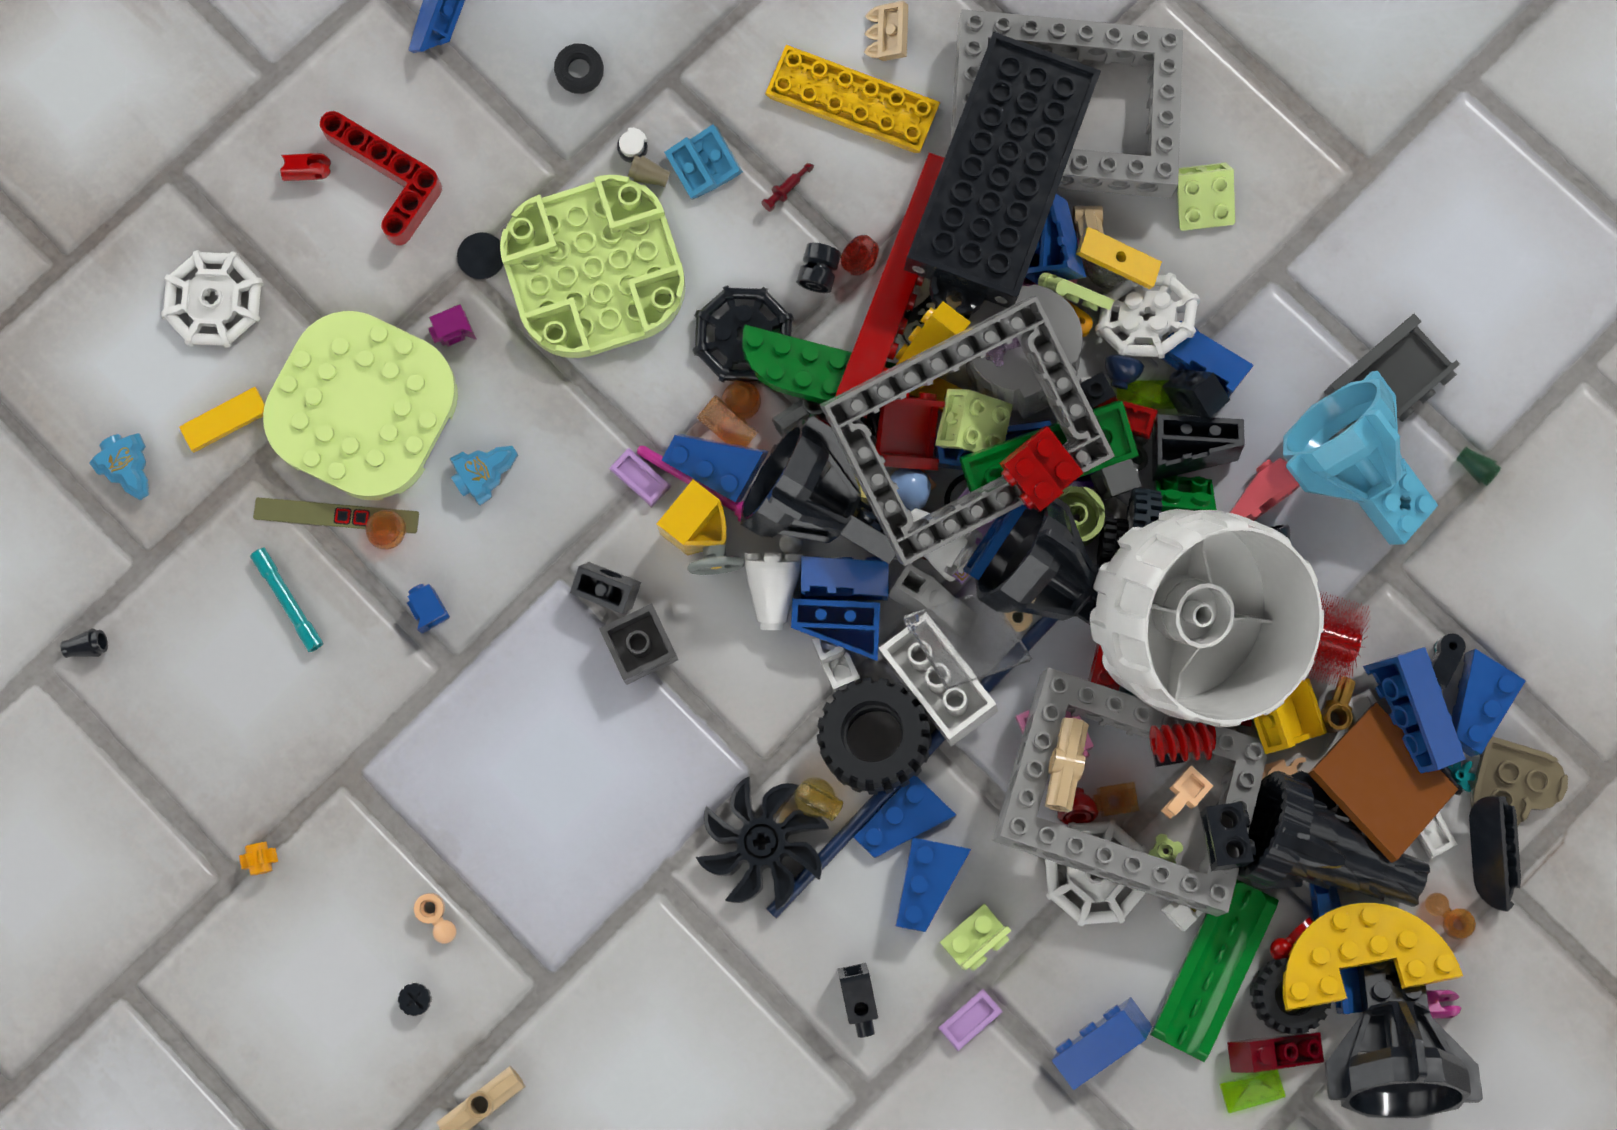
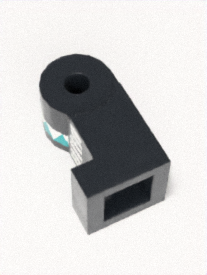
(1446, 657)

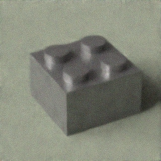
(638, 644)

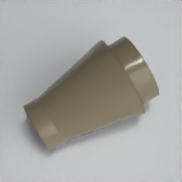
(648, 172)

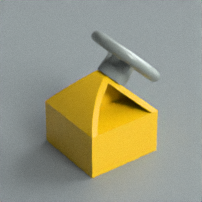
(699, 525)

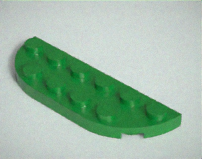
(795, 364)

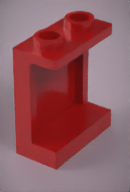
(909, 432)

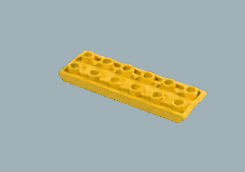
(852, 99)

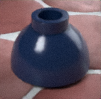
(1123, 370)

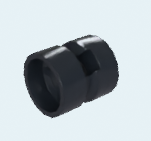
(820, 263)

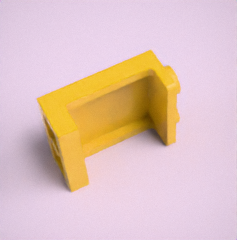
(1291, 722)

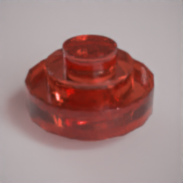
(859, 255)

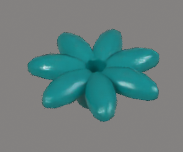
(1465, 775)

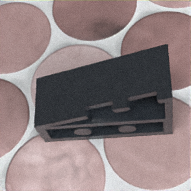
(1194, 443)

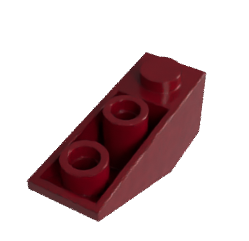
(1275, 1052)

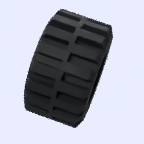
(1268, 1009)

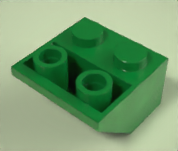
(1186, 493)

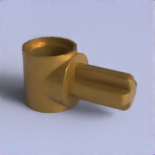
(1339, 705)

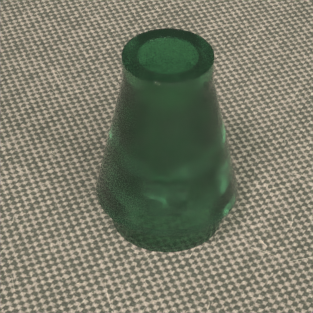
(1479, 466)

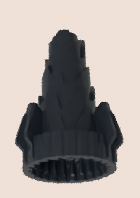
(1307, 841)

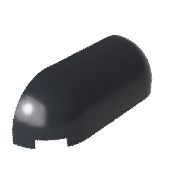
(1495, 851)

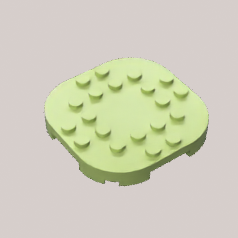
(593, 267)
(360, 405)

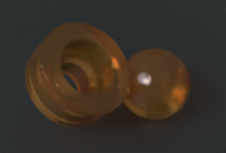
(1438, 905)

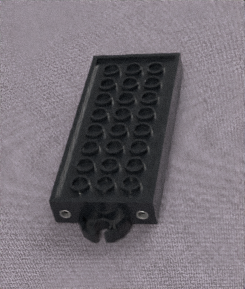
(1000, 174)

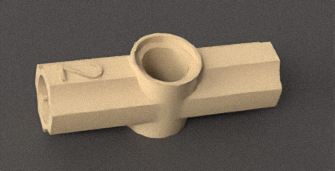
(1066, 764)
(496, 1092)

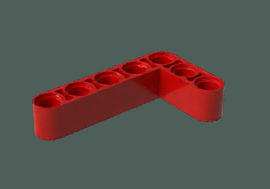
(388, 166)

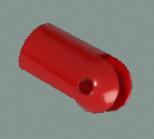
(305, 167)

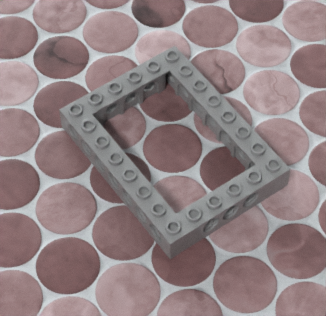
(1088, 170)
(1057, 379)
(1024, 831)

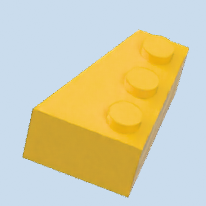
(937, 327)

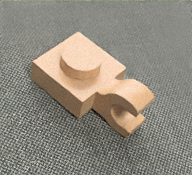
(1188, 790)

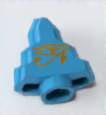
(123, 463)
(481, 471)

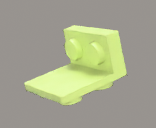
(1206, 196)
(972, 421)
(975, 938)

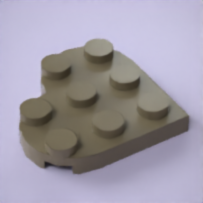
(1520, 773)

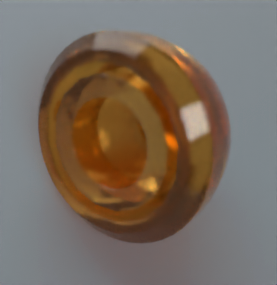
(742, 398)
(385, 529)

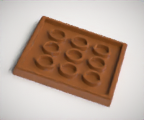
(1380, 784)

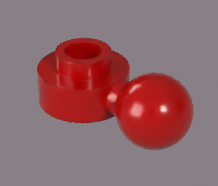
(1281, 947)

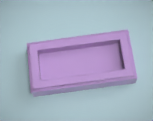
(640, 477)
(970, 1019)

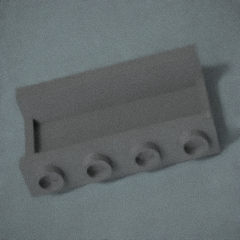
(1406, 363)

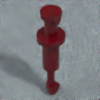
(780, 192)

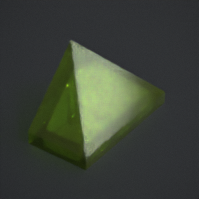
(1146, 393)
(1252, 1090)

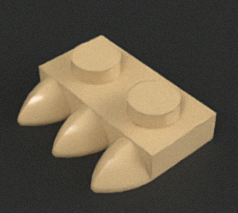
(889, 31)

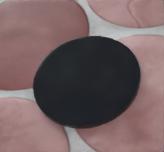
(480, 256)

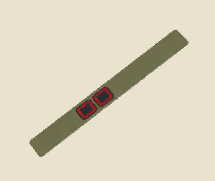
(324, 513)

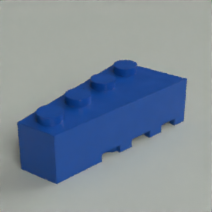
(1418, 708)

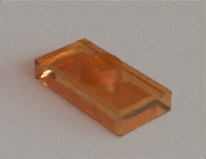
(727, 423)

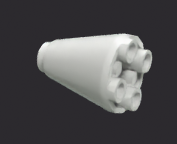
(772, 586)

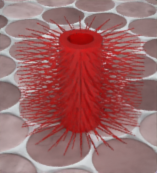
(1339, 640)

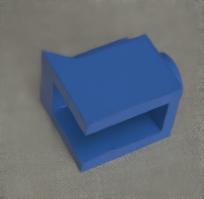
(426, 607)

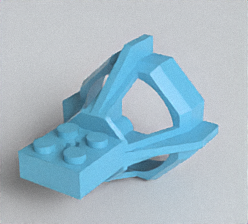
(1362, 460)

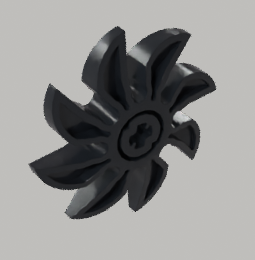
(750, 834)

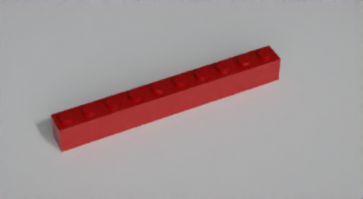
(893, 293)

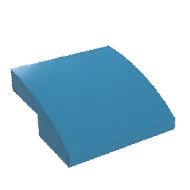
(703, 162)

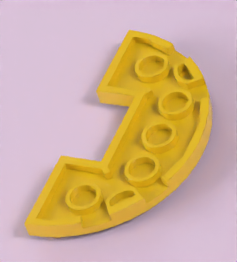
(1359, 937)

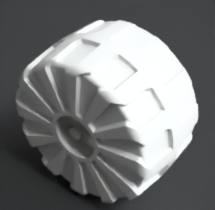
(1207, 616)

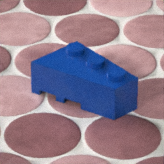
(716, 464)
(844, 578)
(842, 623)
(1482, 700)
(1101, 1043)

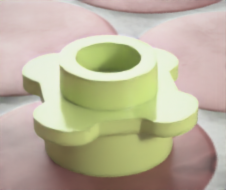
(1163, 842)

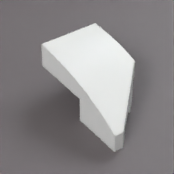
(836, 665)

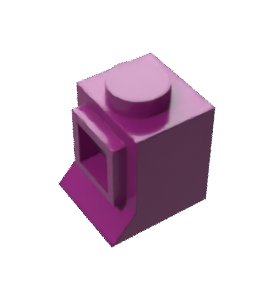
(450, 326)

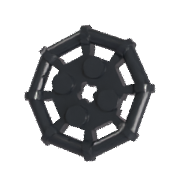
(731, 322)

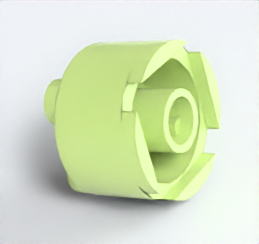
(1090, 509)

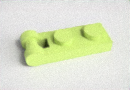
(1074, 292)

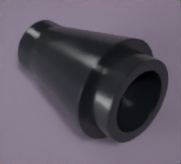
(87, 644)

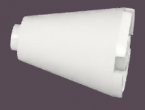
(953, 555)

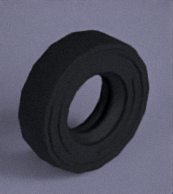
(572, 53)

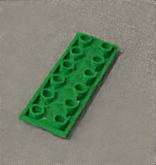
(1214, 972)

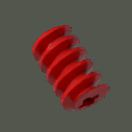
(1182, 741)

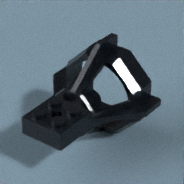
(816, 506)
(1043, 562)
(1409, 1059)

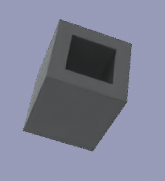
(1116, 479)

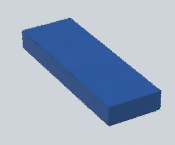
(992, 542)

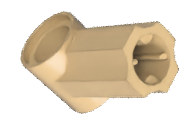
(1087, 217)

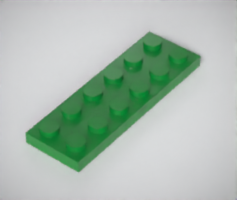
(984, 464)

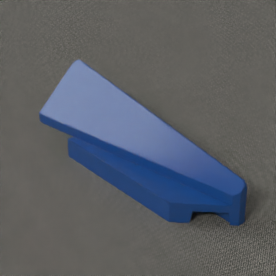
(435, 24)

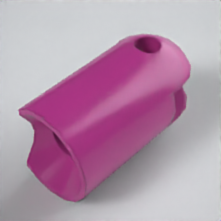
(1435, 1008)

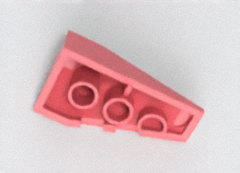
(1265, 490)

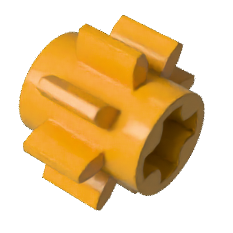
(258, 858)

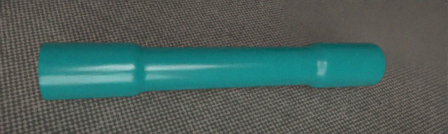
(302, 626)

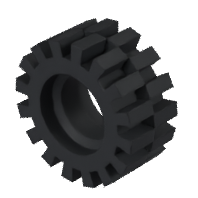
(1109, 535)

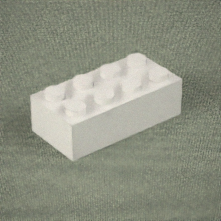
(952, 710)

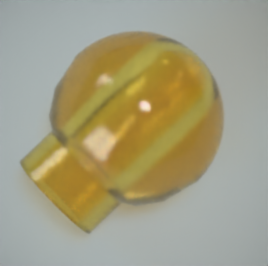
(817, 799)

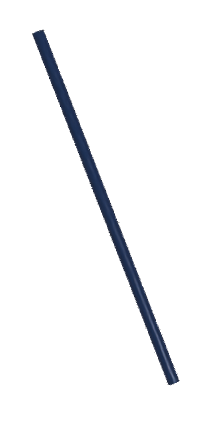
(876, 802)

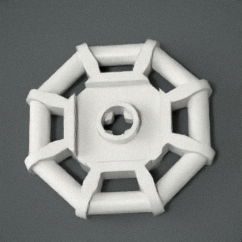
(219, 312)
(1151, 331)
(1093, 890)

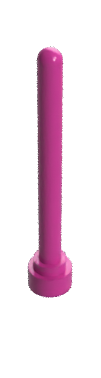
(656, 459)

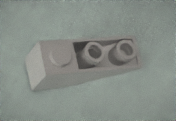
(918, 590)

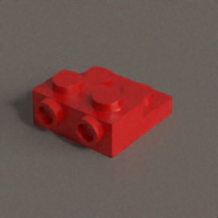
(1040, 469)

